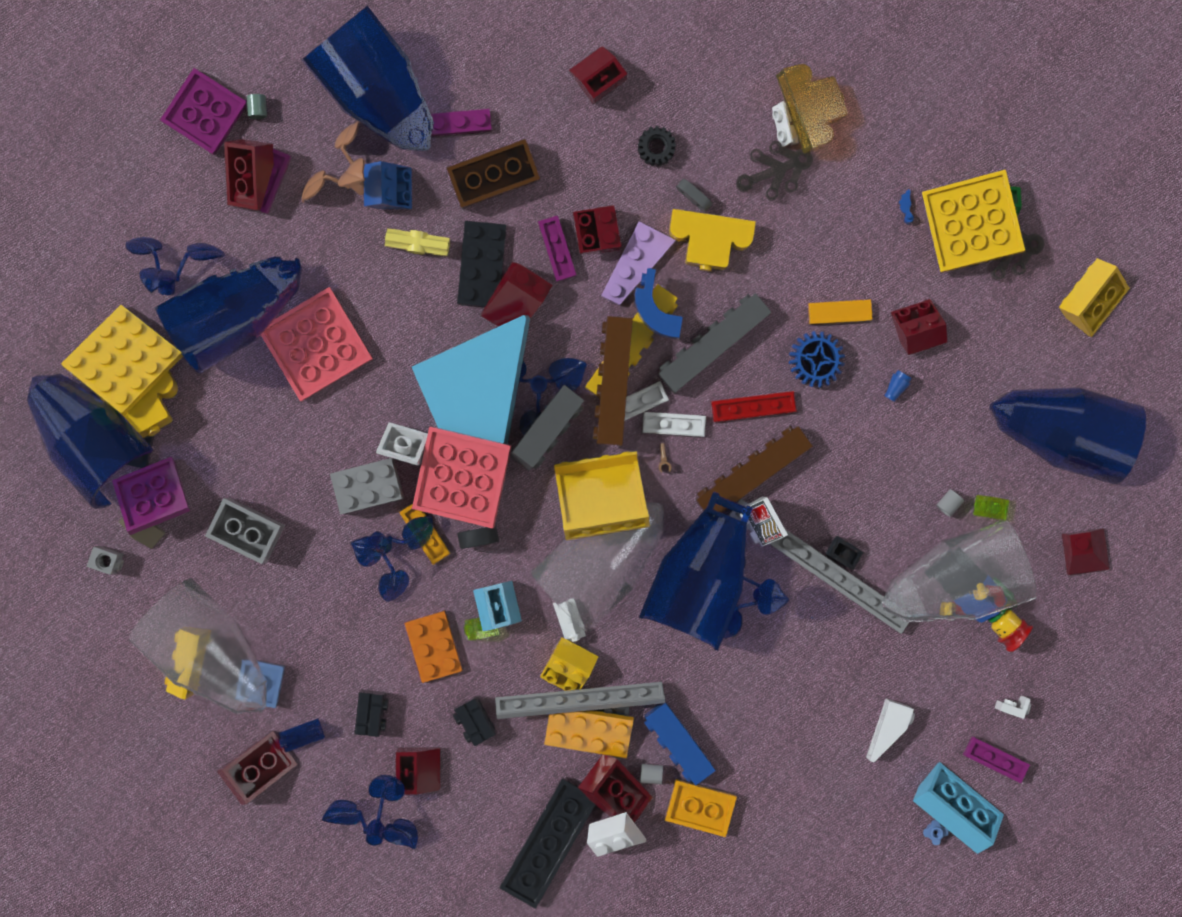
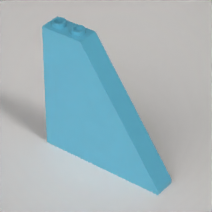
(476, 382)

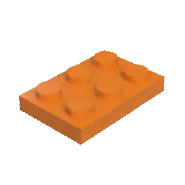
(433, 646)

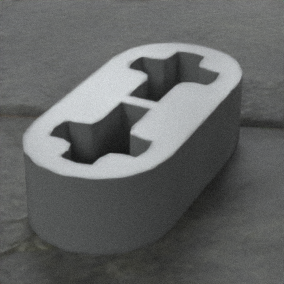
(694, 195)

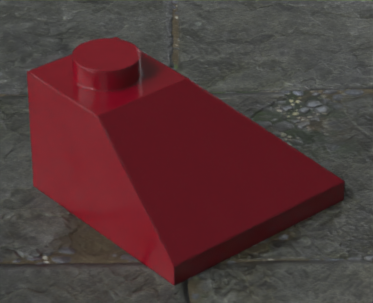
(1085, 551)

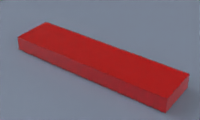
(753, 406)

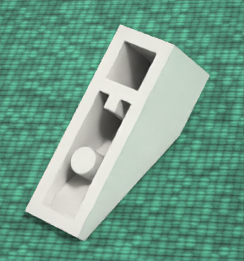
(891, 725)

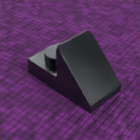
(844, 552)

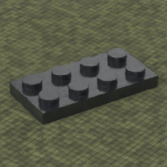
(481, 262)

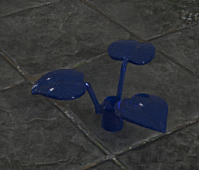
(165, 279)
(564, 372)
(371, 548)
(767, 597)
(385, 787)

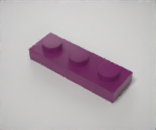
(461, 122)
(281, 163)
(557, 248)
(996, 759)

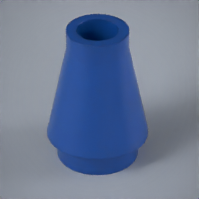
(897, 385)

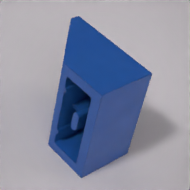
(387, 186)

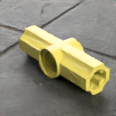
(417, 242)

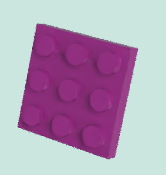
(204, 111)
(150, 495)

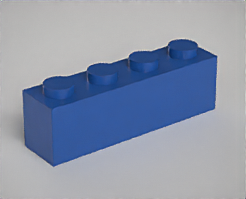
(679, 742)

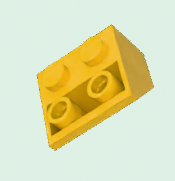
(569, 666)

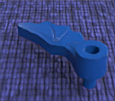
(905, 205)

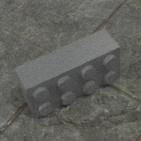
(550, 424)

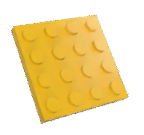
(973, 221)
(122, 360)

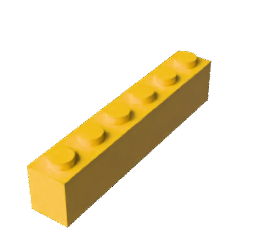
(641, 334)

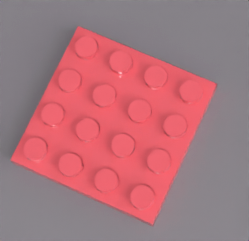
(315, 344)
(461, 477)

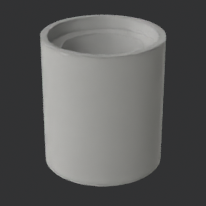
(950, 503)
(651, 774)

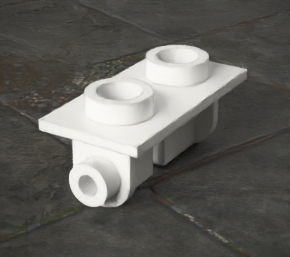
(785, 132)
(569, 628)

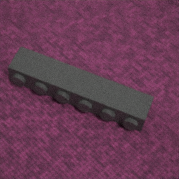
(714, 343)

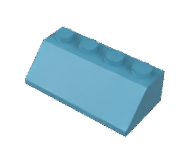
(959, 808)

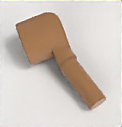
(663, 458)

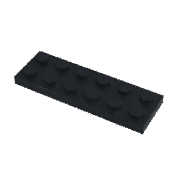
(548, 844)

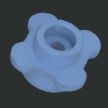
(935, 826)

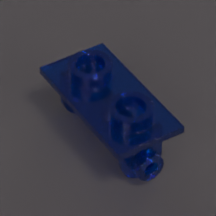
(301, 735)

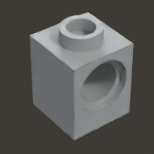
(97, 556)

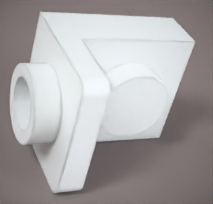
(1008, 706)

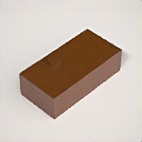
(493, 173)

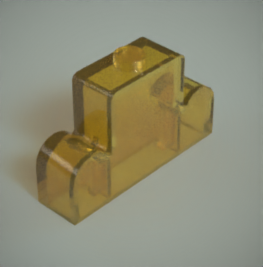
(811, 105)

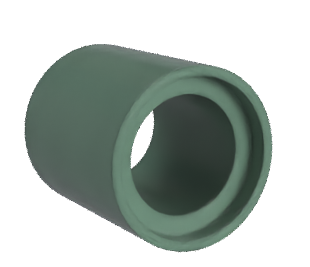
(256, 106)

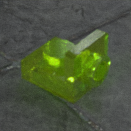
(991, 507)
(474, 630)

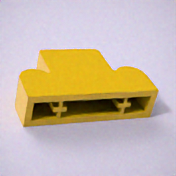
(710, 237)
(150, 412)

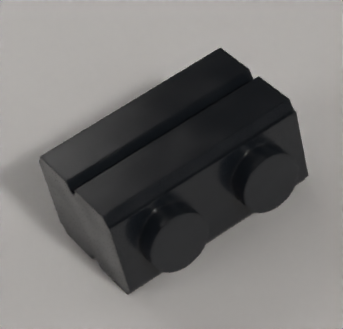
(370, 713)
(474, 720)

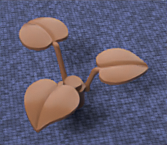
(351, 178)

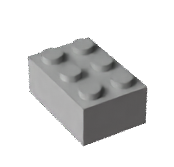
(367, 486)
(245, 530)

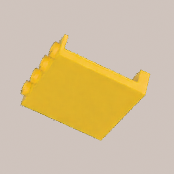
(601, 495)

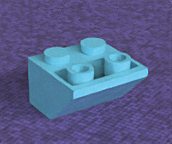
(497, 606)

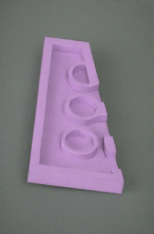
(641, 252)

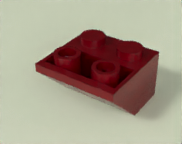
(599, 74)
(597, 230)
(919, 327)
(418, 769)

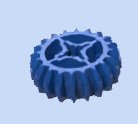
(818, 350)

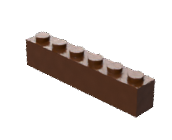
(614, 380)
(757, 469)

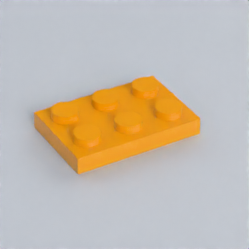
(700, 808)

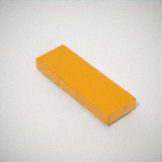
(840, 311)
(435, 547)

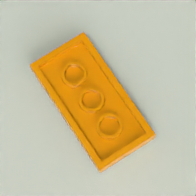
(590, 732)

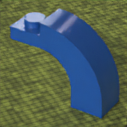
(656, 320)

